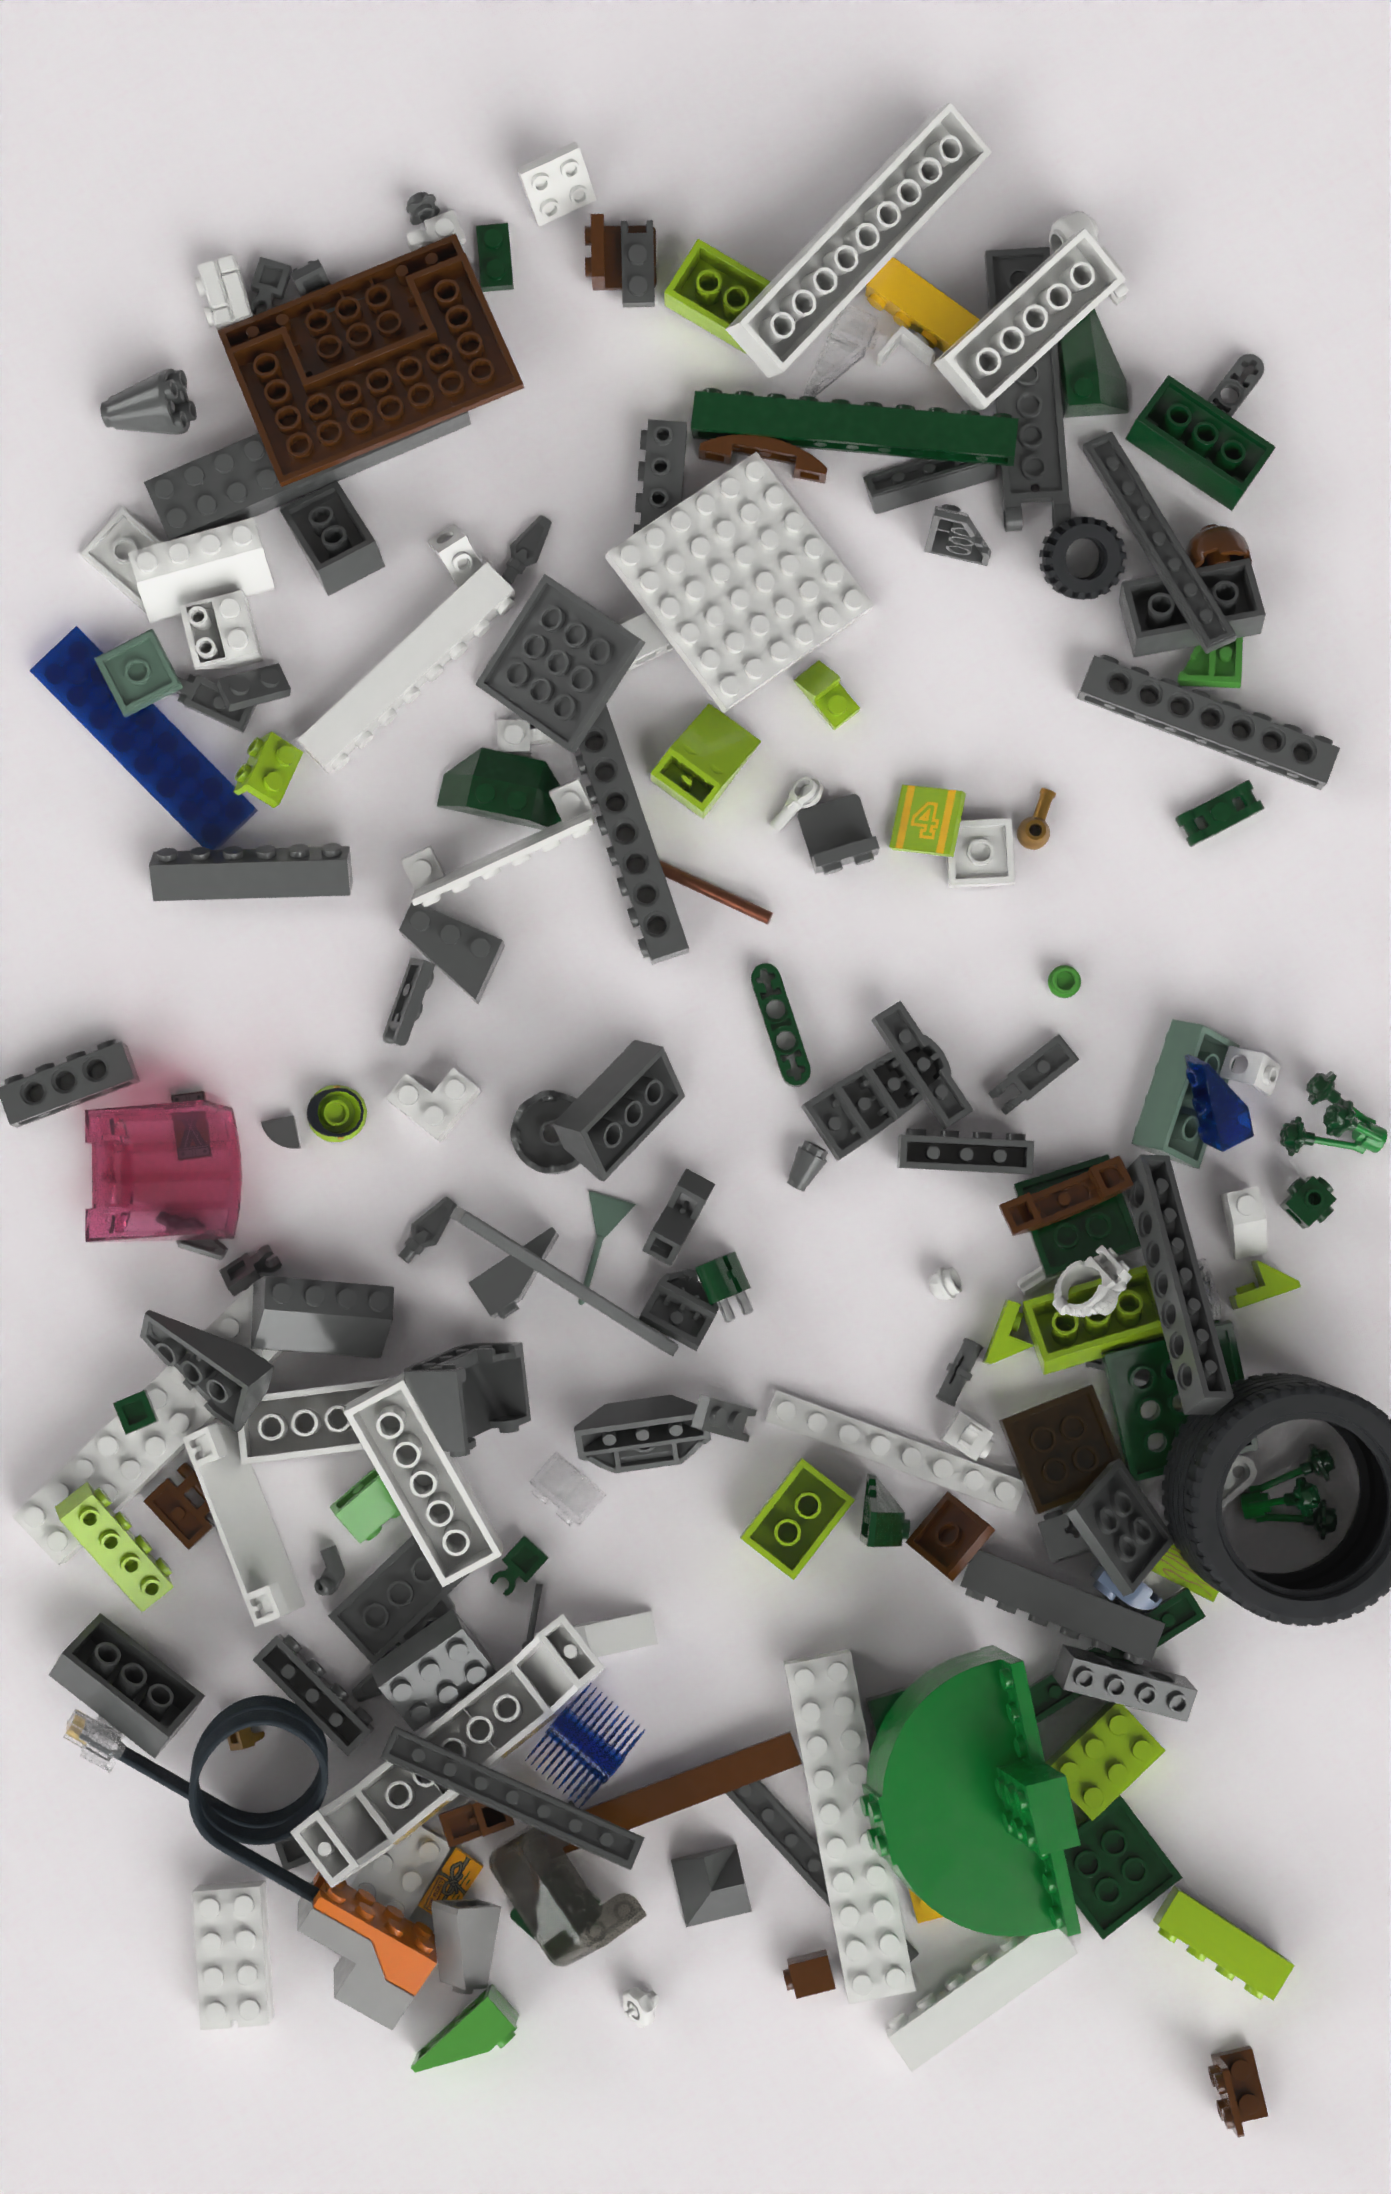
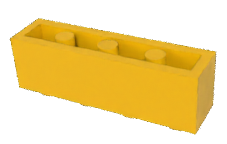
(918, 305)

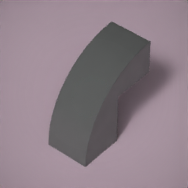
(678, 1217)

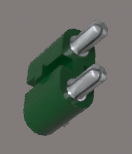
(724, 1279)

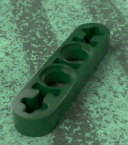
(784, 1024)

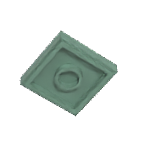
(138, 673)

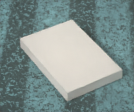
(109, 551)

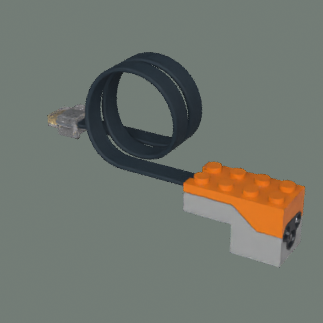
(380, 1950)

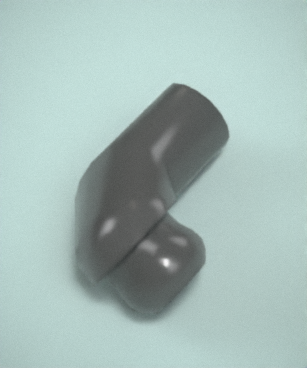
(333, 1573)

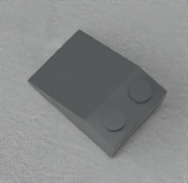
(333, 538)
(510, 1279)

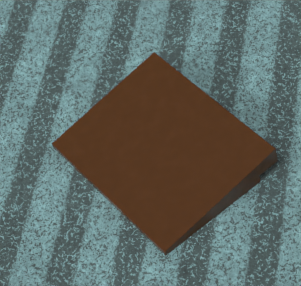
(375, 365)

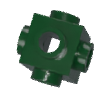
(1297, 1203)

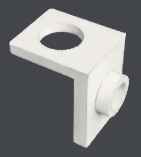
(912, 342)
(456, 554)
(1260, 1072)

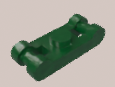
(1219, 813)

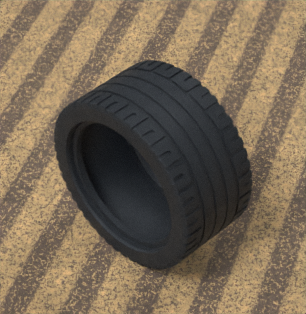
(1195, 1481)

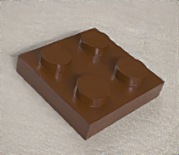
(950, 1536)

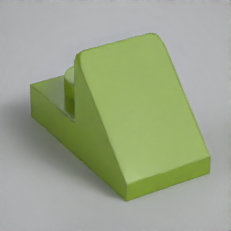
(826, 694)
(1270, 1283)
(1001, 1343)

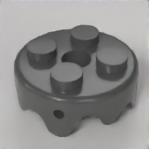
(528, 1131)

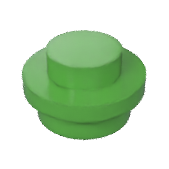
(1064, 981)

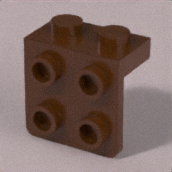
(606, 255)

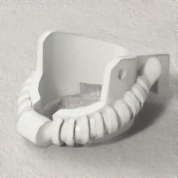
(1114, 1281)

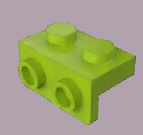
(268, 769)

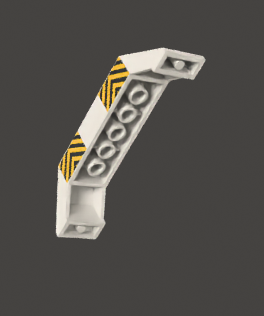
(480, 1727)

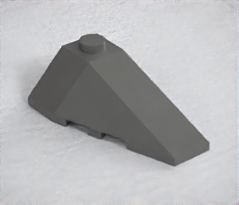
(220, 1370)

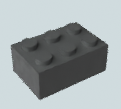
(433, 1670)

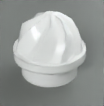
(945, 1283)

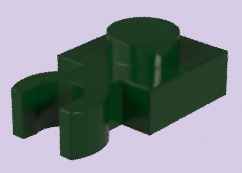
(522, 1562)

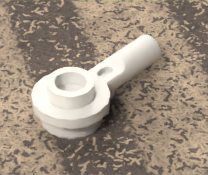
(804, 794)

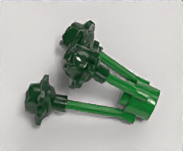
(1337, 1120)
(1304, 1496)

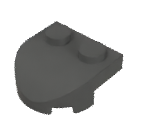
(680, 1308)

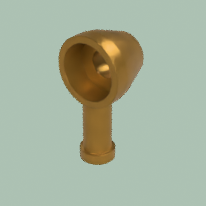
(1023, 834)

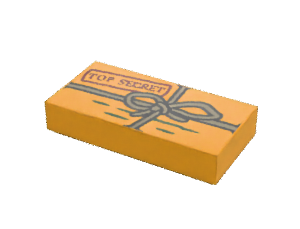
(453, 1879)

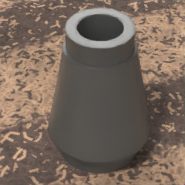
(806, 1165)

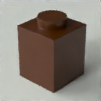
(809, 1974)

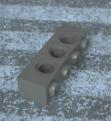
(118, 1075)
(1124, 1683)

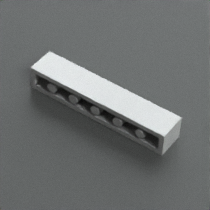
(977, 1994)

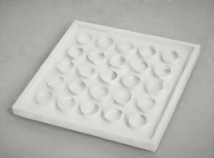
(739, 581)

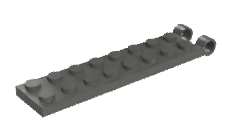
(1037, 404)

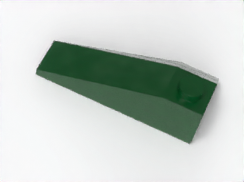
(1090, 372)
(882, 1517)

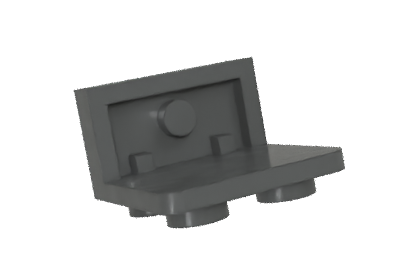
(837, 834)

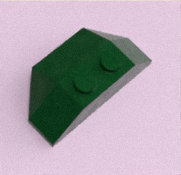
(501, 789)

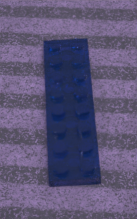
(145, 745)

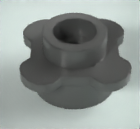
(421, 207)

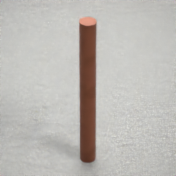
(716, 893)

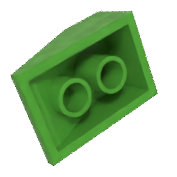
(476, 2030)

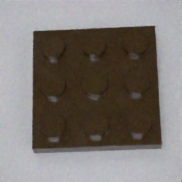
(1060, 1447)

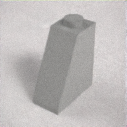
(465, 1941)

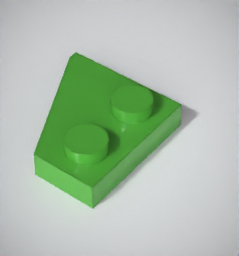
(1216, 669)

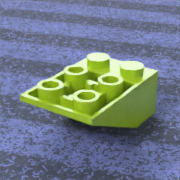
(704, 760)

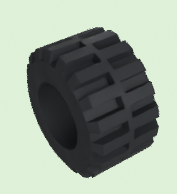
(1109, 564)

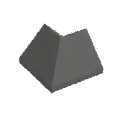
(711, 1885)

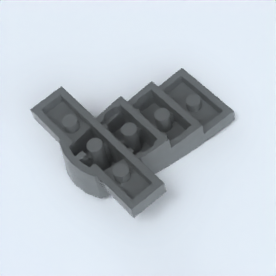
(888, 1088)

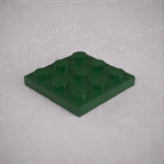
(1082, 1233)
(1116, 1868)

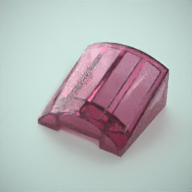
(163, 1172)

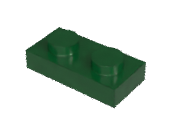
(494, 257)

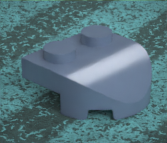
(1142, 1598)

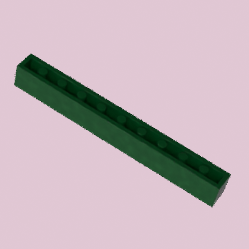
(858, 427)

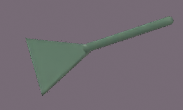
(606, 1215)

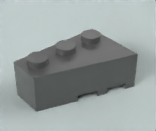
(455, 947)

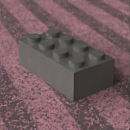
(1158, 625)
(126, 1685)

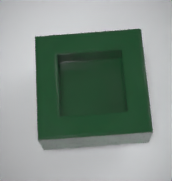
(135, 1412)

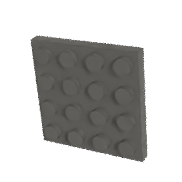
(560, 663)

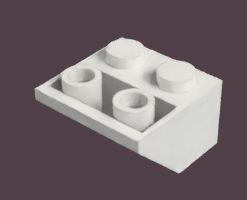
(221, 632)

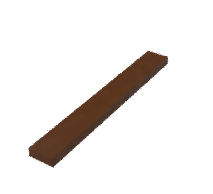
(698, 1783)

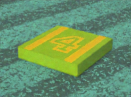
(927, 820)

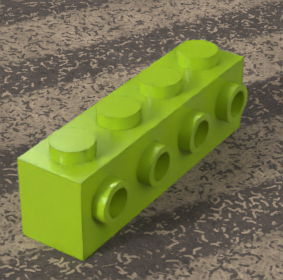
(114, 1546)
(1223, 1943)

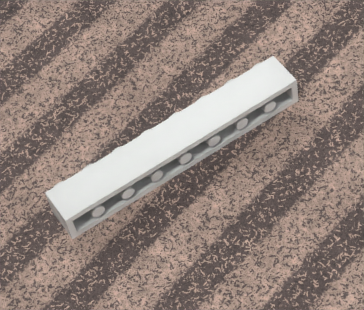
(407, 668)

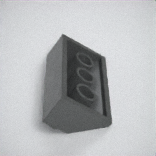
(620, 1108)
(321, 1316)

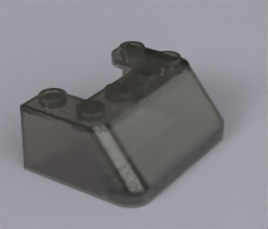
(556, 1899)

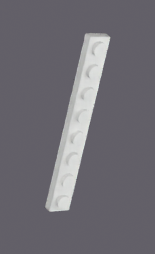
(895, 1451)

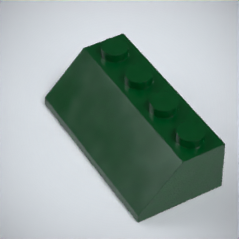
(1200, 442)

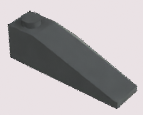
(956, 536)

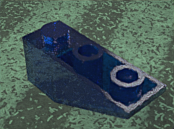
(1220, 1112)

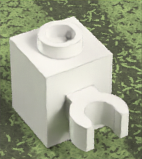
(968, 1437)

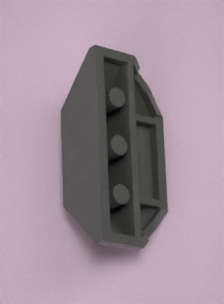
(640, 1434)

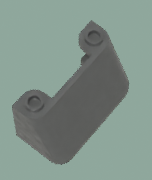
(471, 1392)

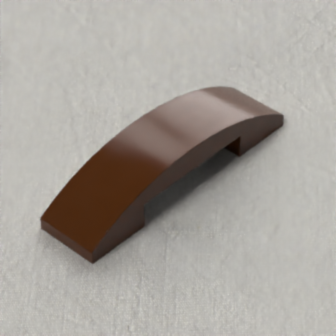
(723, 447)
(1066, 1198)

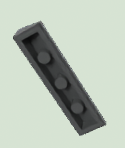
(923, 481)

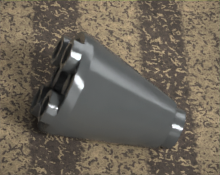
(152, 405)

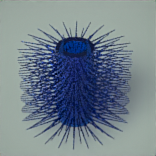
(586, 1746)

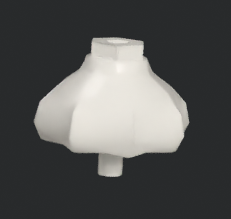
(640, 2006)

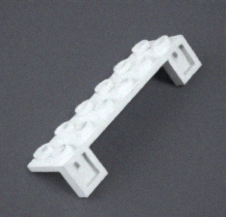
(431, 881)
(244, 1524)

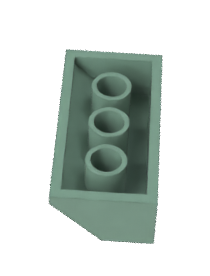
(1168, 1117)

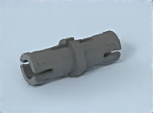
(959, 1372)

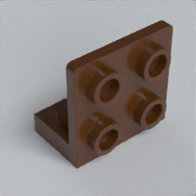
(1239, 2086)

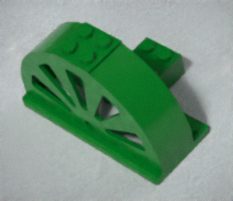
(970, 1803)

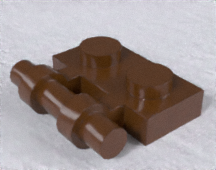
(178, 1511)

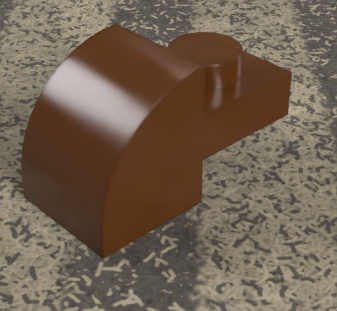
(471, 1822)

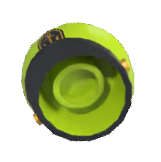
(336, 1113)

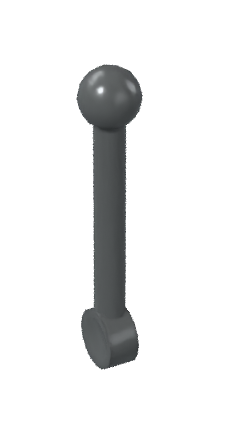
(535, 1607)

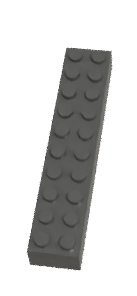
(242, 482)

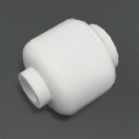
(1070, 225)

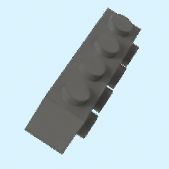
(662, 469)
(972, 1154)
(313, 1693)

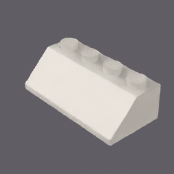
(200, 568)

